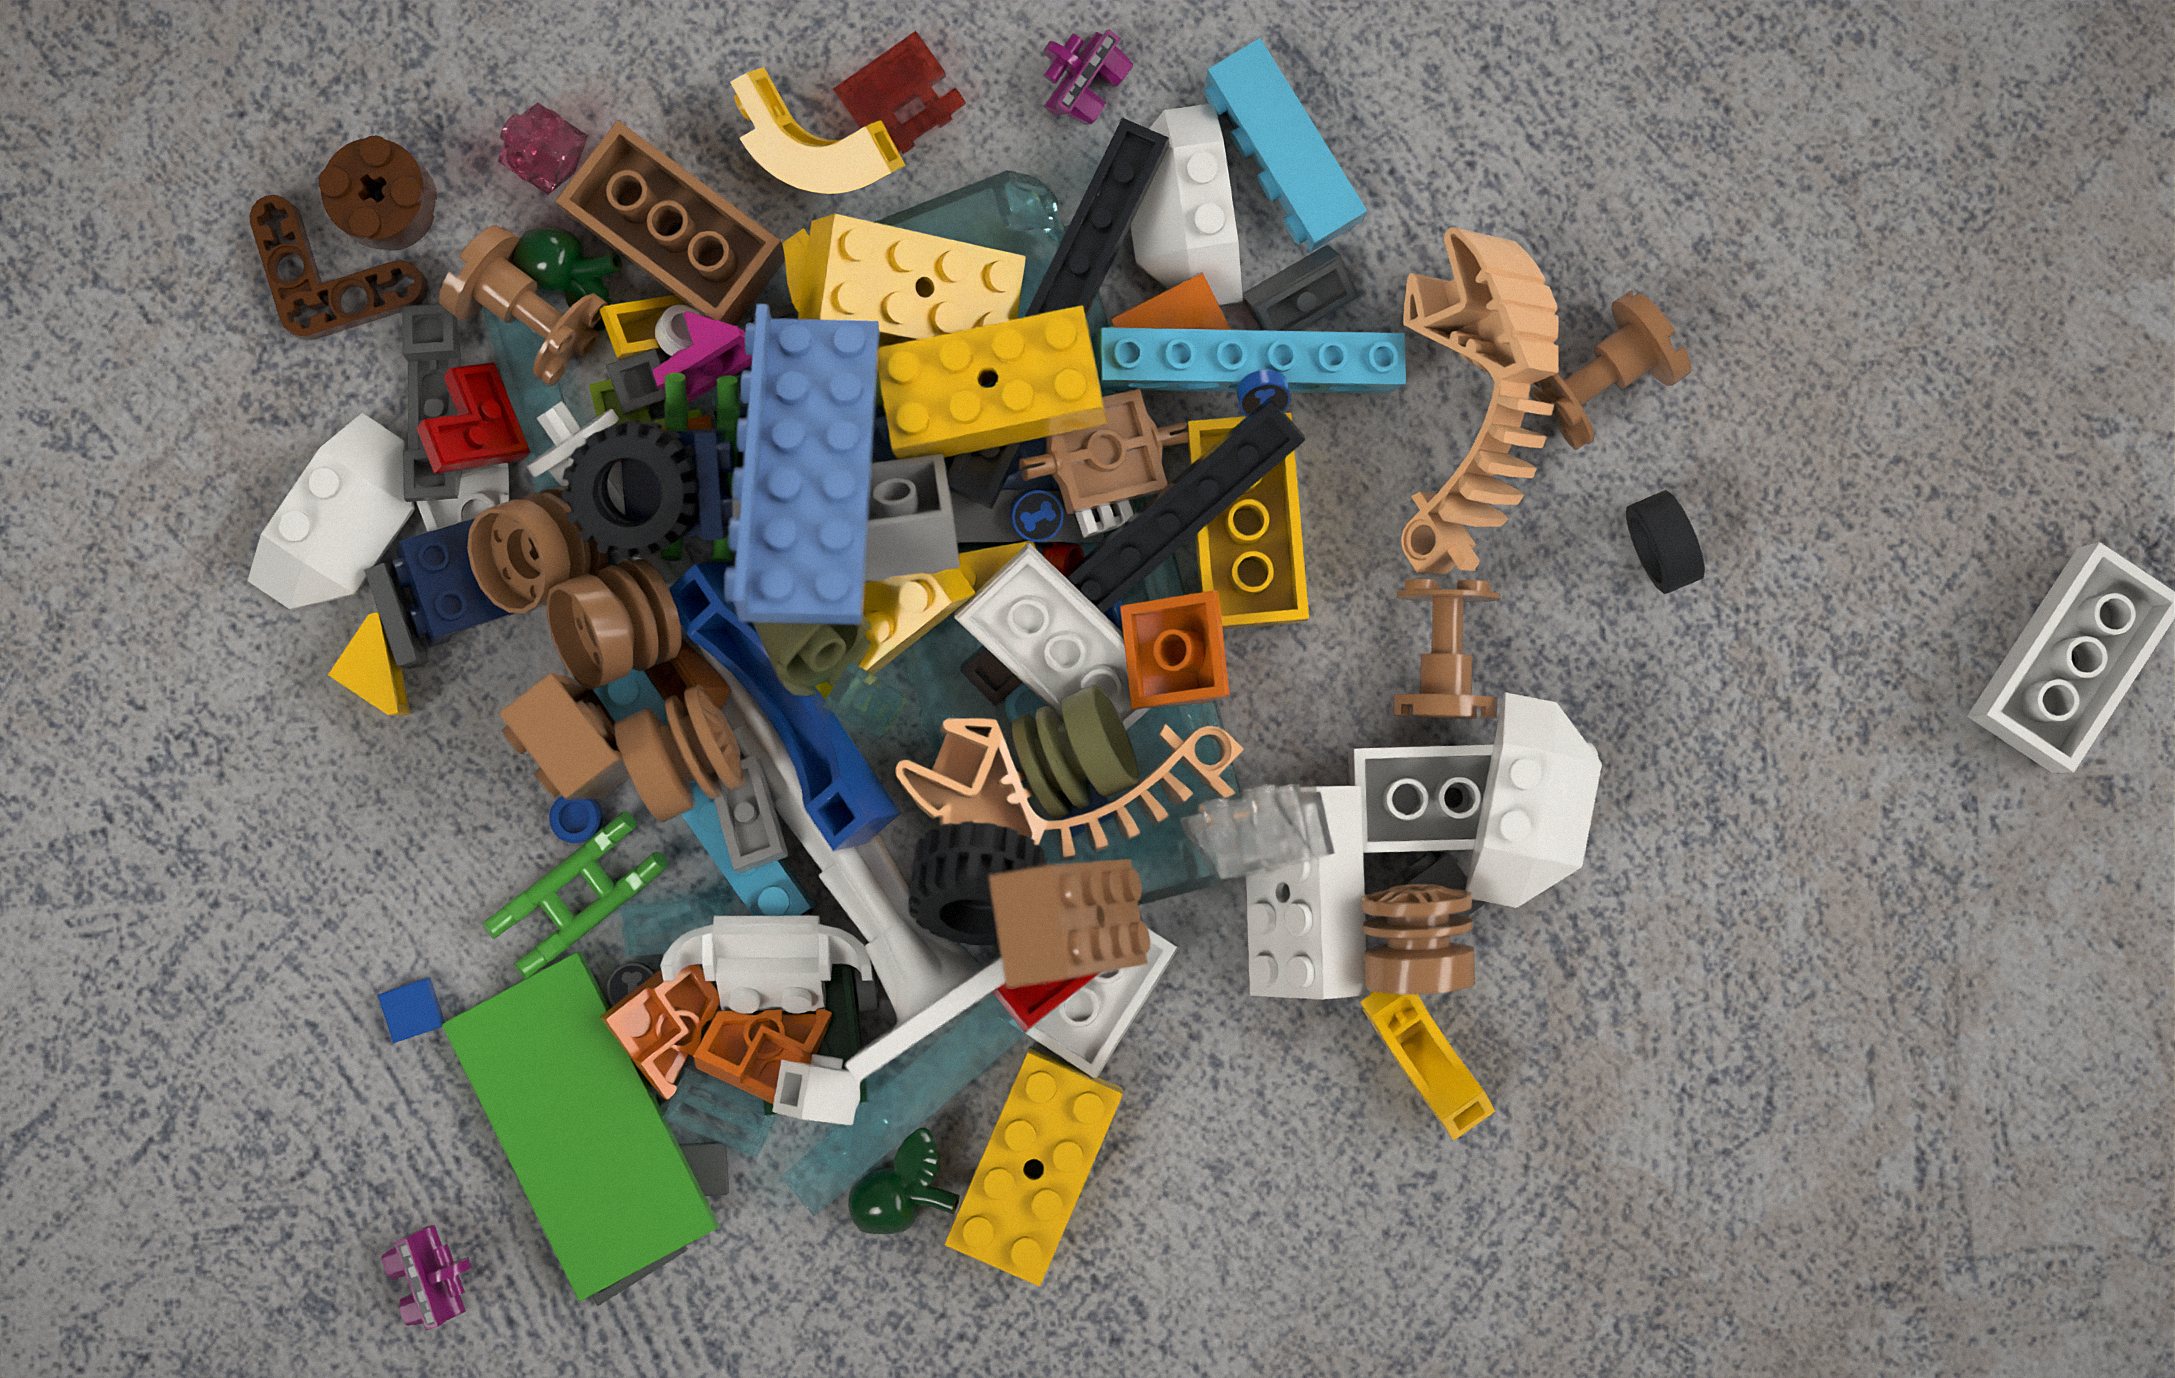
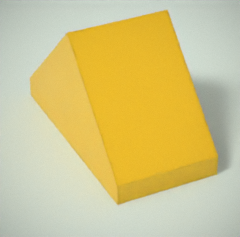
(633, 324)
(371, 669)

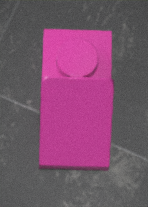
(715, 352)

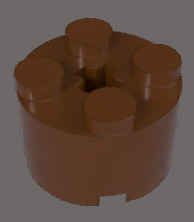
(350, 189)

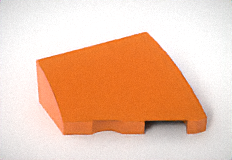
(1180, 307)
(663, 1023)
(750, 1047)

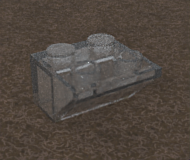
(1260, 831)

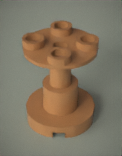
(509, 293)
(1621, 358)
(1446, 671)

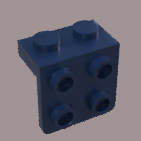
(713, 463)
(442, 584)

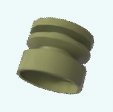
(1068, 754)

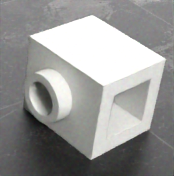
(817, 1091)

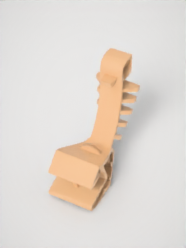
(1506, 325)
(980, 784)

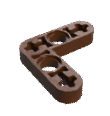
(309, 288)

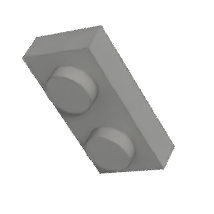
(750, 820)

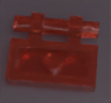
(894, 81)

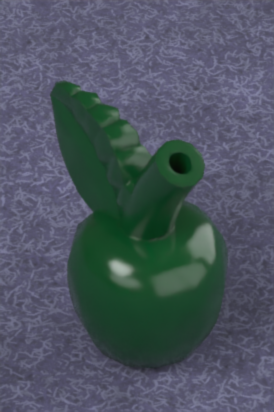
(559, 266)
(890, 1197)

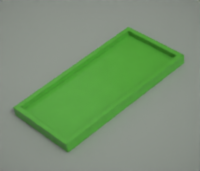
(580, 1126)

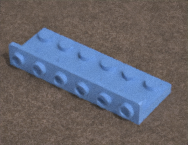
(804, 470)

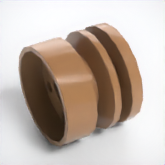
(528, 548)
(613, 622)
(673, 756)
(1418, 944)

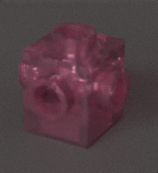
(541, 147)

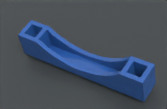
(833, 775)

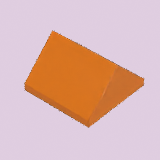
(1175, 651)

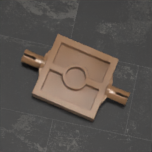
(1108, 460)

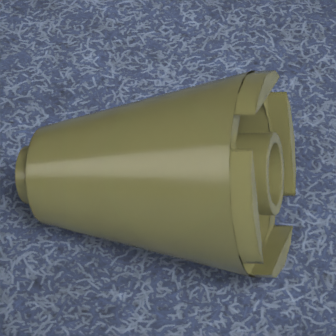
(812, 652)

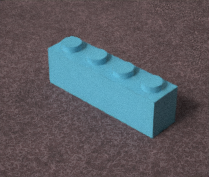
(1284, 146)

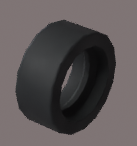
(1665, 542)

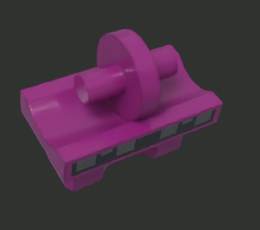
(1098, 57)
(431, 1277)

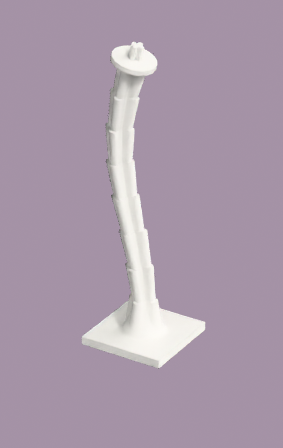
(921, 973)

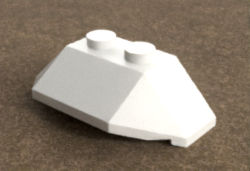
(1188, 210)
(335, 518)
(1533, 804)

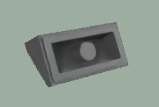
(1302, 292)

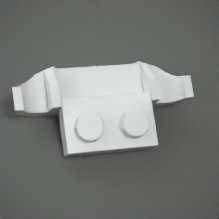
(767, 960)

